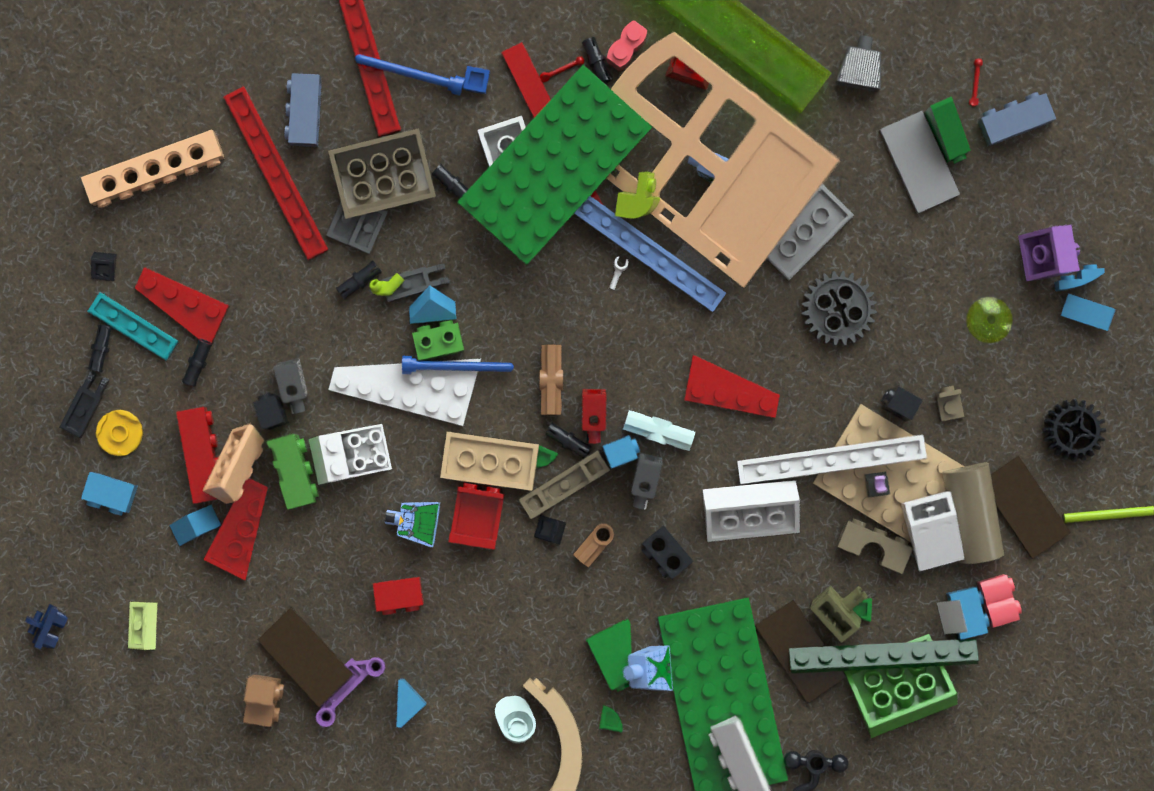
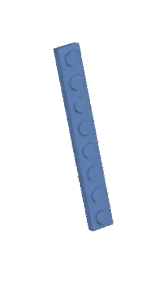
(650, 253)

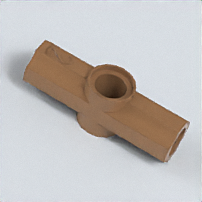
(551, 380)

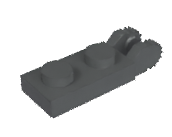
(416, 282)

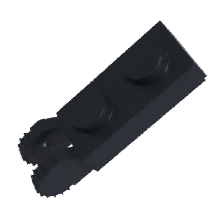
(83, 406)

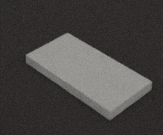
(919, 162)
(809, 232)

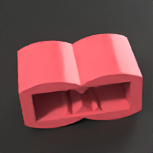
(622, 50)
(999, 600)

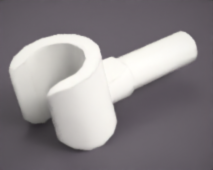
(618, 270)

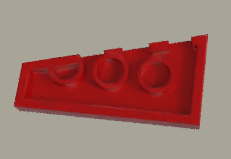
(188, 307)
(720, 388)
(236, 536)

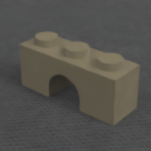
(894, 552)

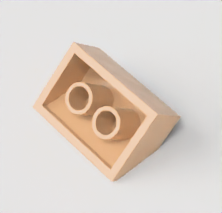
(234, 464)

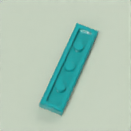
(133, 326)

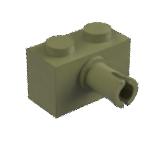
(838, 612)

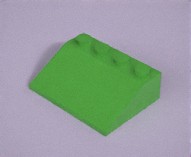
(900, 694)

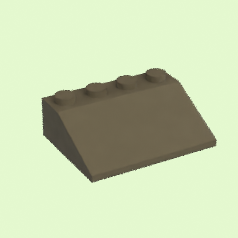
(382, 173)

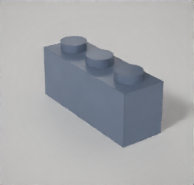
(303, 110)
(1016, 118)

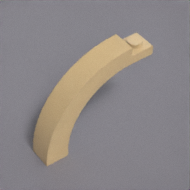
(568, 731)

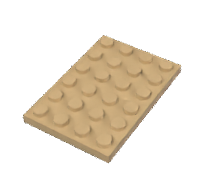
(906, 479)

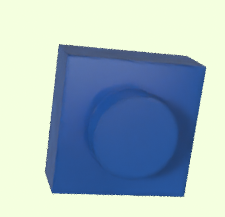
(476, 80)

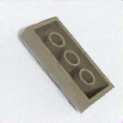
(976, 512)

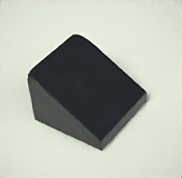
(103, 266)
(550, 529)

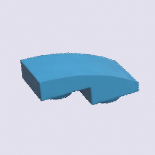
(1084, 276)
(1088, 312)

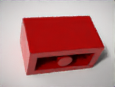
(398, 594)

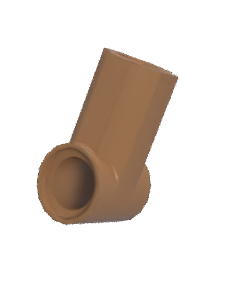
(593, 546)

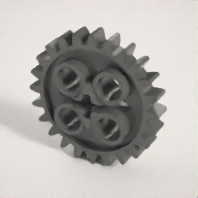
(819, 316)

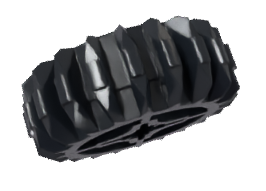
(1070, 440)

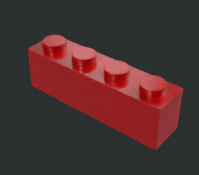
(198, 449)

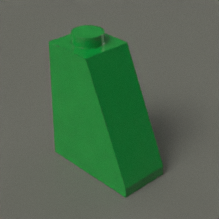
(948, 130)
(612, 651)

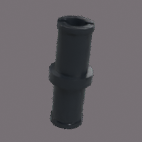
(597, 60)
(450, 181)
(358, 280)
(100, 348)
(197, 362)
(568, 440)

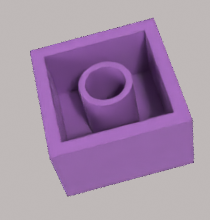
(1049, 252)

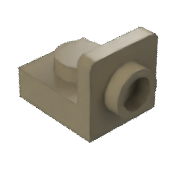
(949, 403)

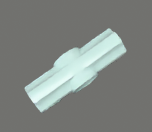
(659, 430)

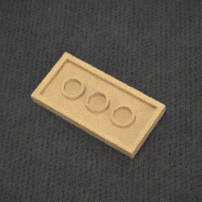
(489, 461)

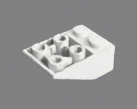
(350, 454)
(933, 530)

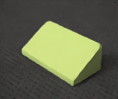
(142, 625)

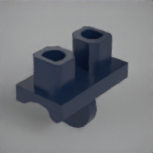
(43, 636)

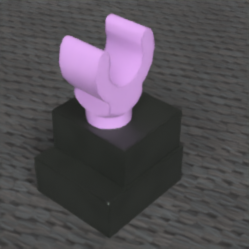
(877, 484)

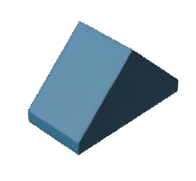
(432, 307)
(195, 525)
(408, 702)

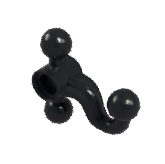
(794, 760)

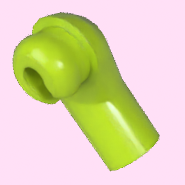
(386, 288)

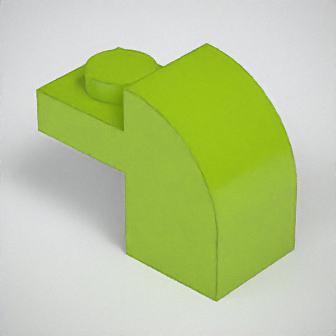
(639, 203)

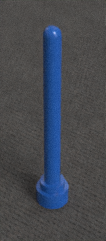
(453, 83)
(411, 365)

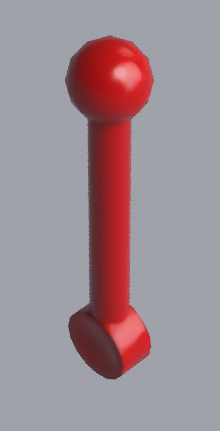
(546, 76)
(974, 101)

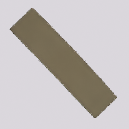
(564, 484)

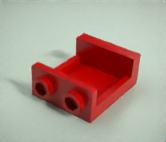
(476, 516)

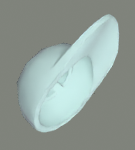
(515, 719)

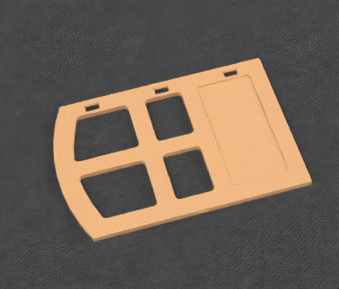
(754, 191)

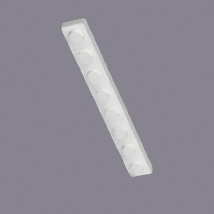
(832, 459)

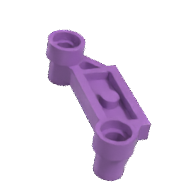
(360, 670)

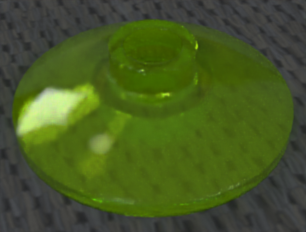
(978, 323)

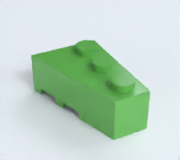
(293, 471)

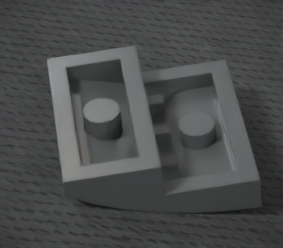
(356, 231)

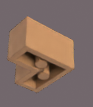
(262, 699)

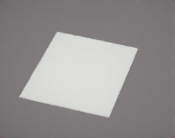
(952, 617)

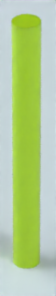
(1108, 514)

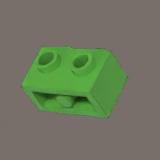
(438, 341)

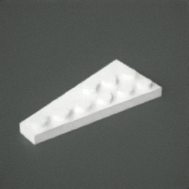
(424, 392)

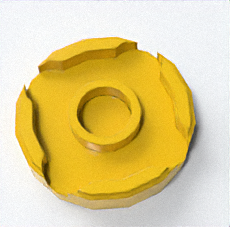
(119, 432)

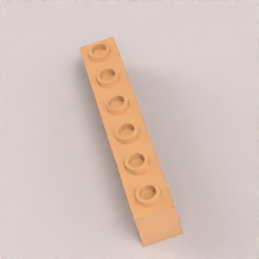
(96, 182)

